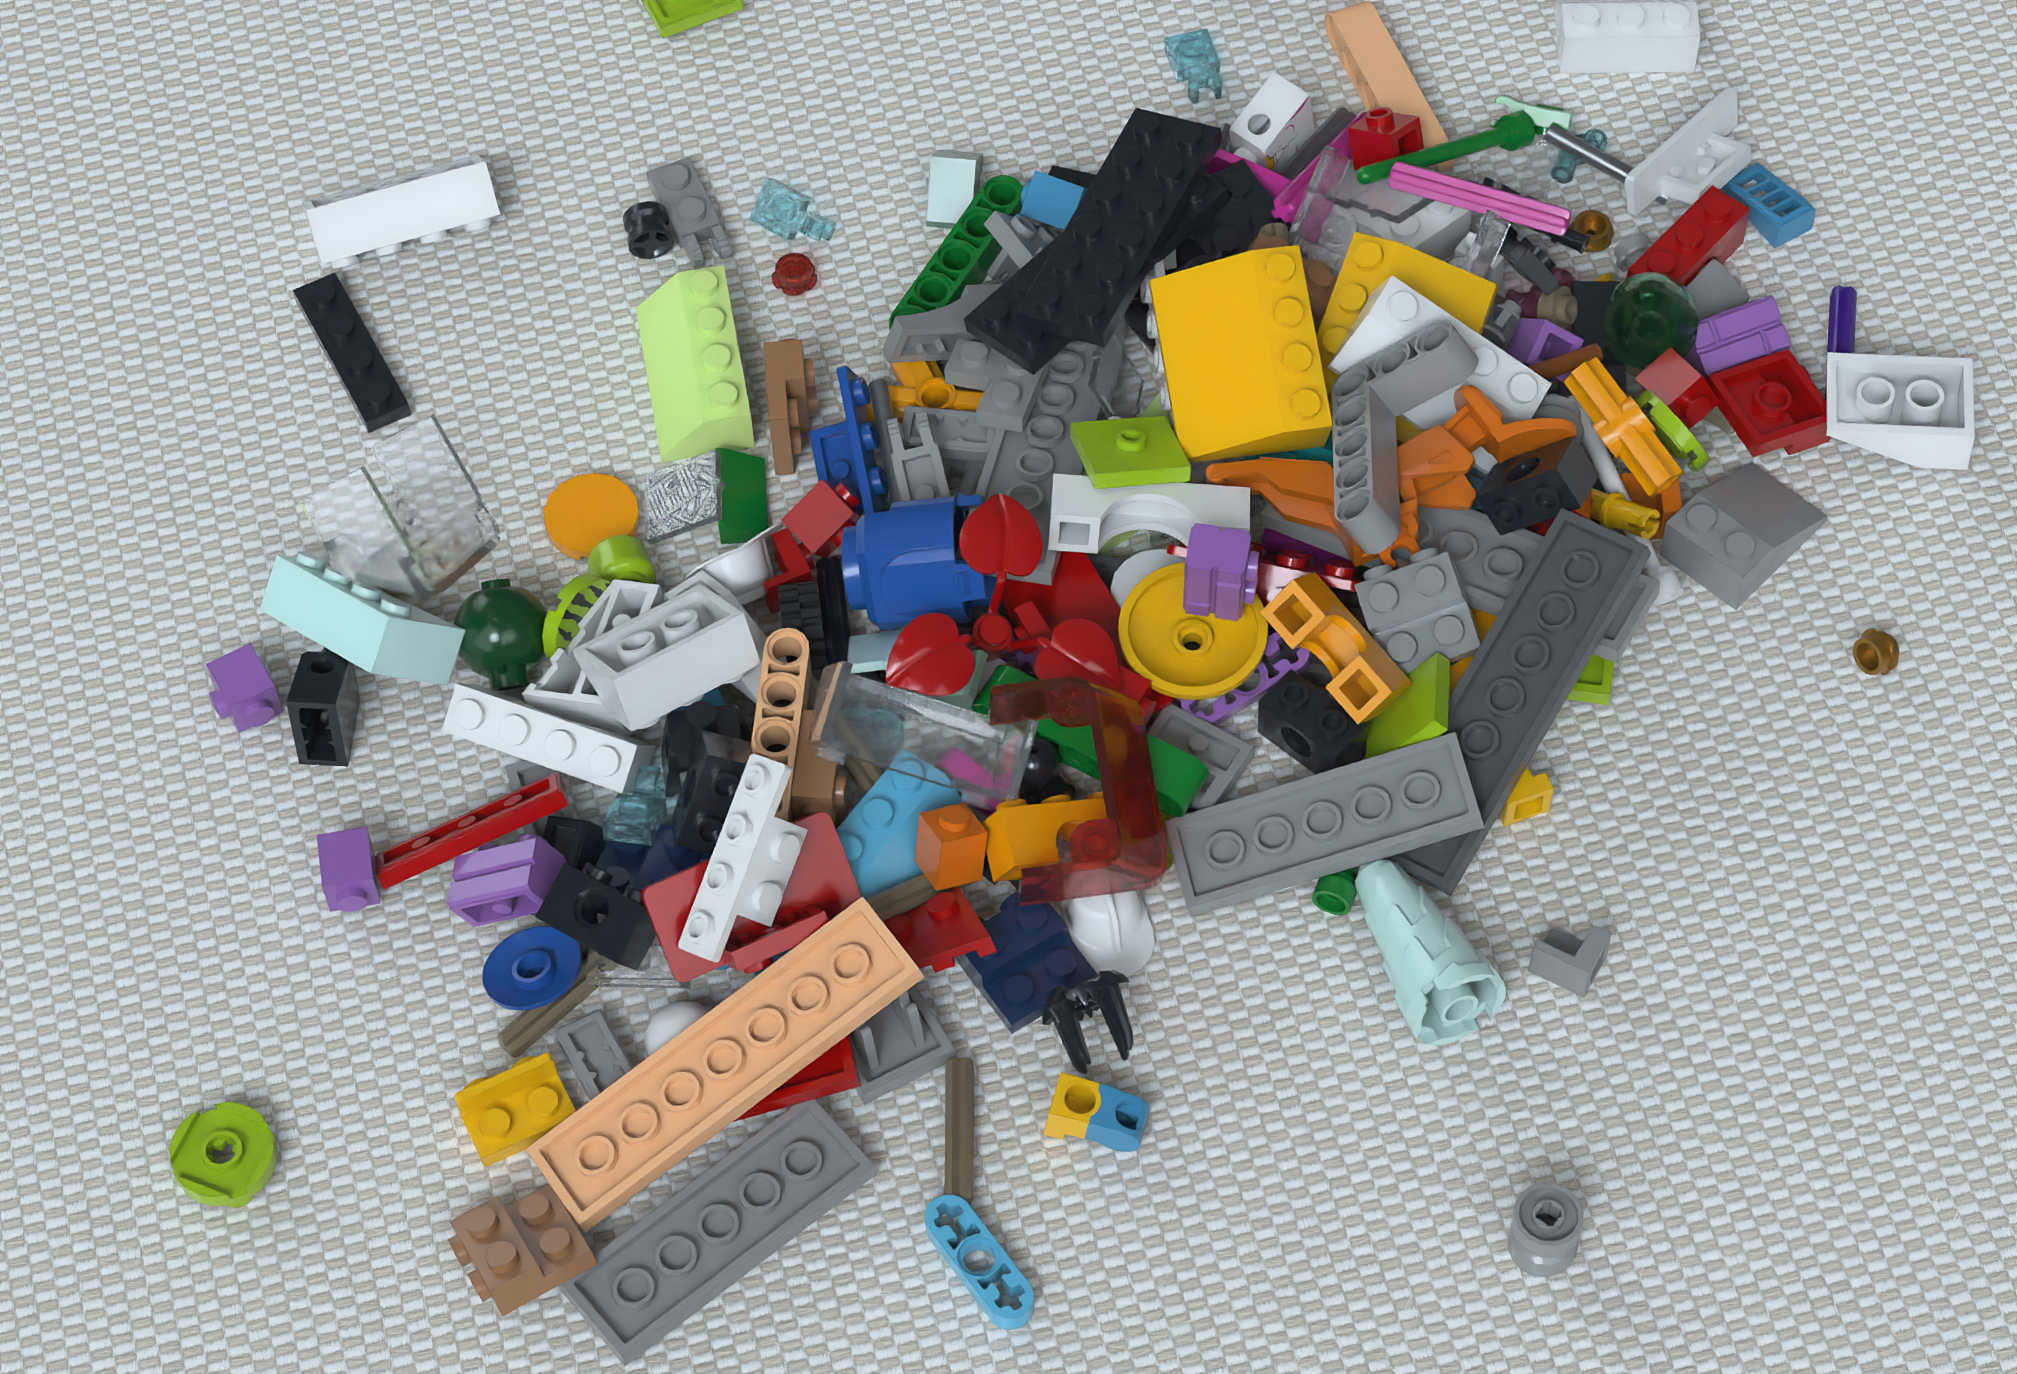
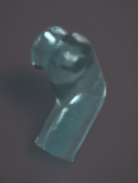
(1566, 164)

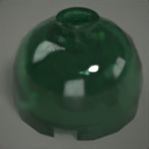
(1648, 317)

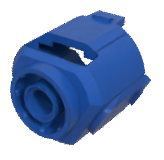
(907, 564)

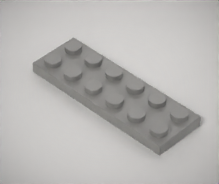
(1323, 824)
(717, 1229)

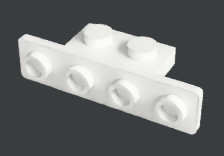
(1691, 158)
(747, 863)

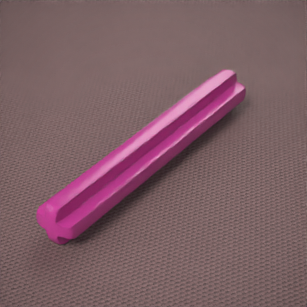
(1479, 198)

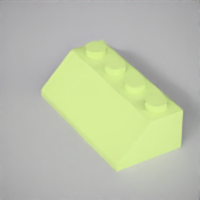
(694, 366)

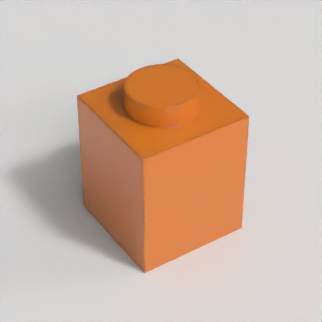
(950, 846)

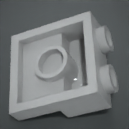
(1419, 610)

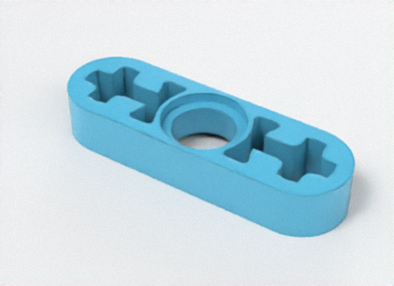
(976, 1283)

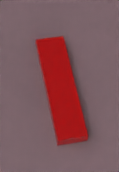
(471, 830)

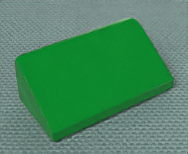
(743, 497)

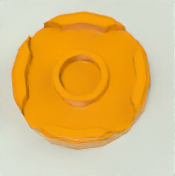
(589, 511)

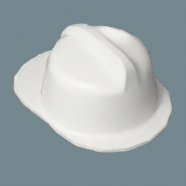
(743, 568)
(1111, 931)

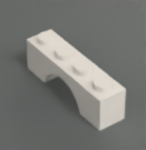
(1088, 517)
(546, 739)

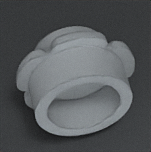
(1631, 249)

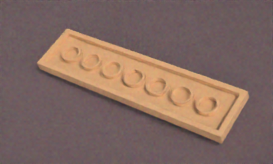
(724, 1064)

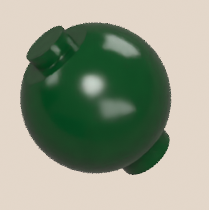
(502, 633)

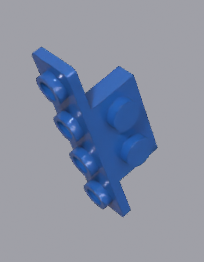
(847, 448)

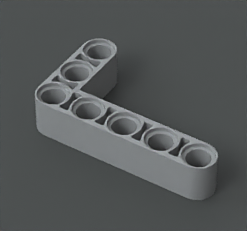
(1364, 425)

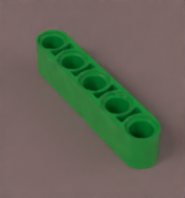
(965, 251)
(1175, 772)

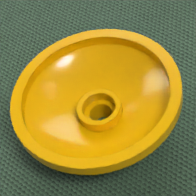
(1157, 628)

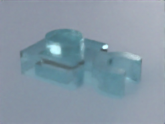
(1195, 60)

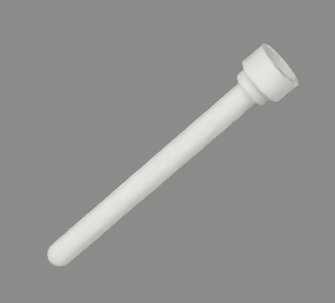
(1670, 585)

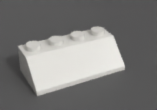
(400, 210)
(1399, 311)

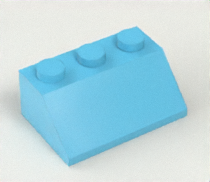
(883, 830)

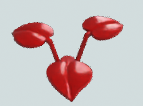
(939, 662)

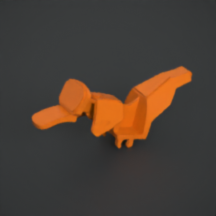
(1428, 471)

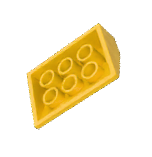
(1373, 261)
(1242, 356)

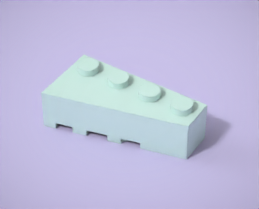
(360, 621)

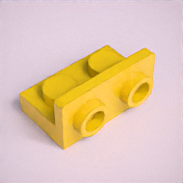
(513, 1107)

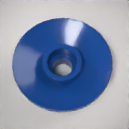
(532, 968)

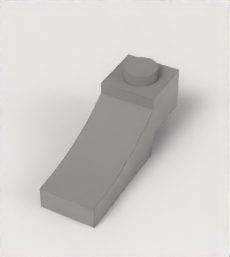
(935, 332)

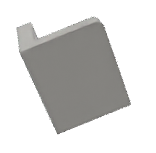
(1569, 960)

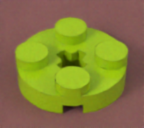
(228, 1182)

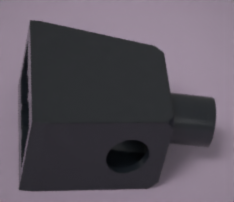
(322, 683)
(683, 731)

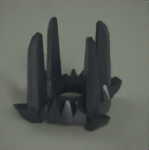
(1068, 1007)

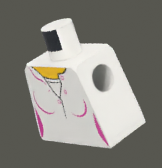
(1273, 124)

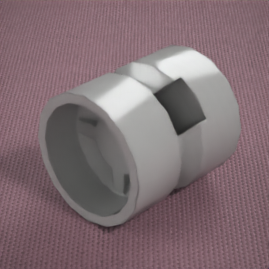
(1545, 1229)

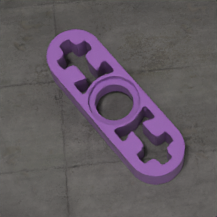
(1223, 711)

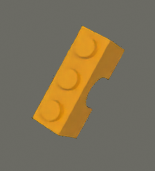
(1316, 620)
(1027, 834)

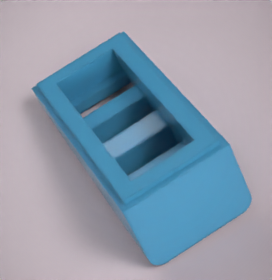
(1777, 230)

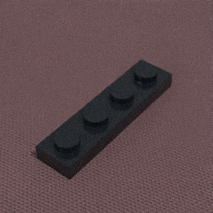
(352, 352)

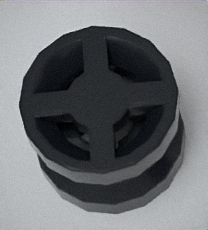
(648, 230)

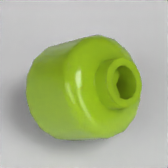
(622, 559)

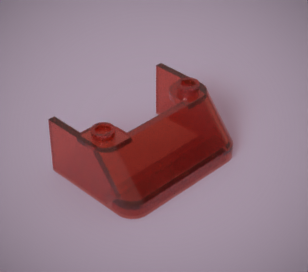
(1106, 853)

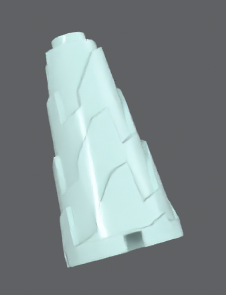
(1427, 957)

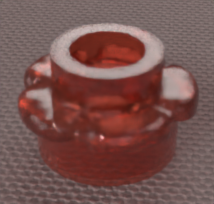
(794, 266)

